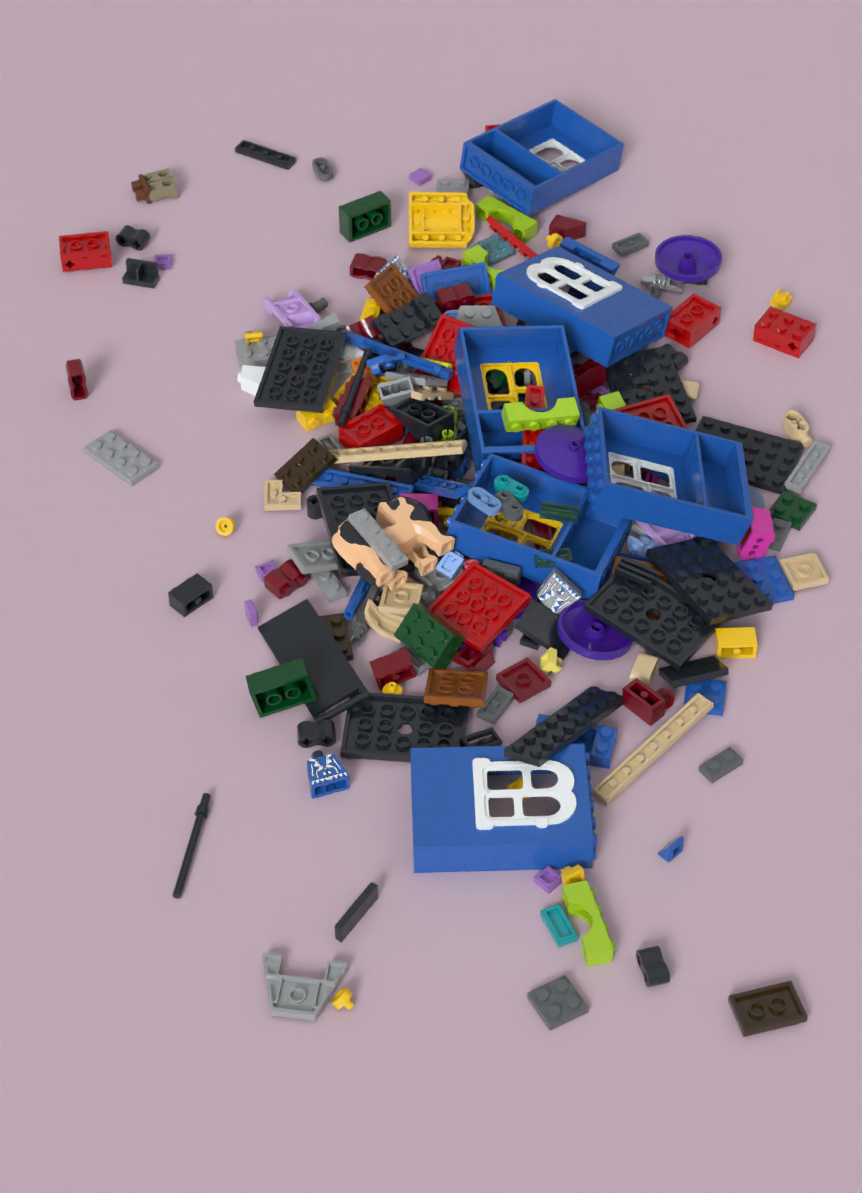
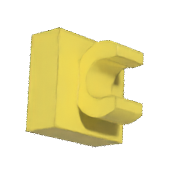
(550, 661)

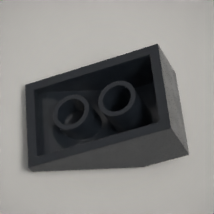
(423, 418)

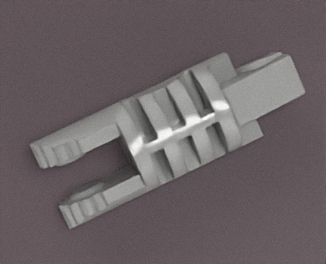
(660, 282)

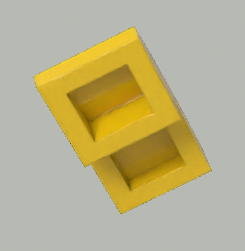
(252, 336)

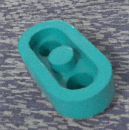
(505, 483)

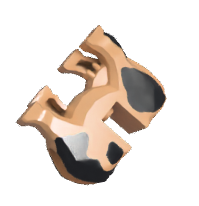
(409, 528)

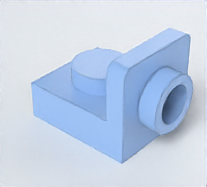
(640, 545)
(450, 564)

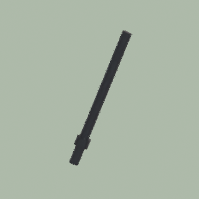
(346, 408)
(201, 813)

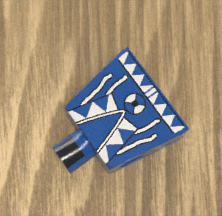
(326, 775)

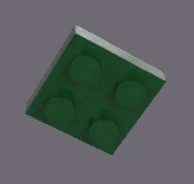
(793, 509)

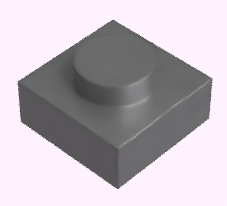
(430, 594)

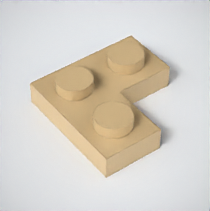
(276, 499)

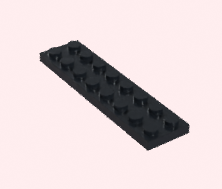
(564, 726)

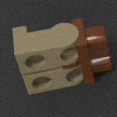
(155, 186)

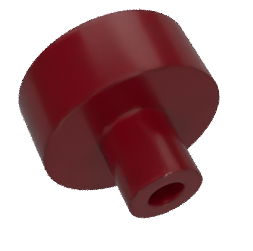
(668, 695)

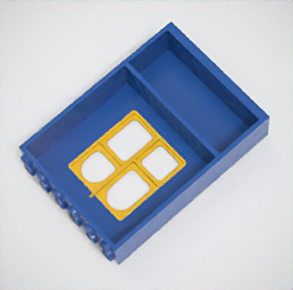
(509, 349)
(592, 541)

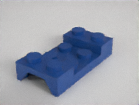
(590, 255)
(596, 742)

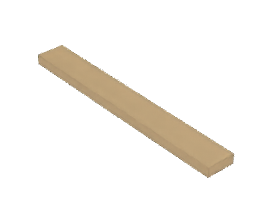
(400, 451)
(652, 749)

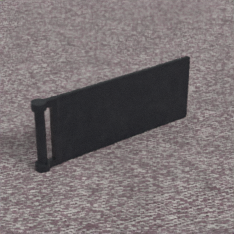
(303, 635)

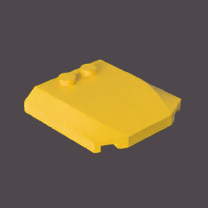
(440, 220)

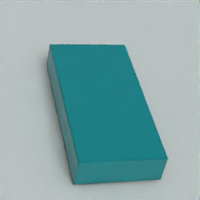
(559, 925)

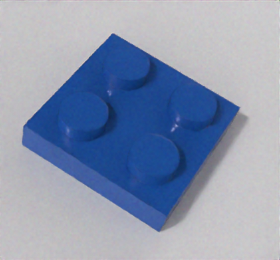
(712, 690)

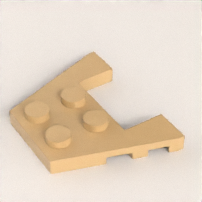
(430, 392)

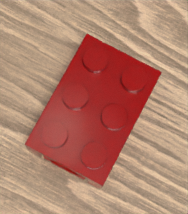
(85, 251)
(692, 320)
(784, 332)
(371, 429)

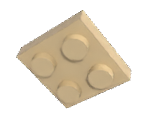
(804, 571)
(401, 599)

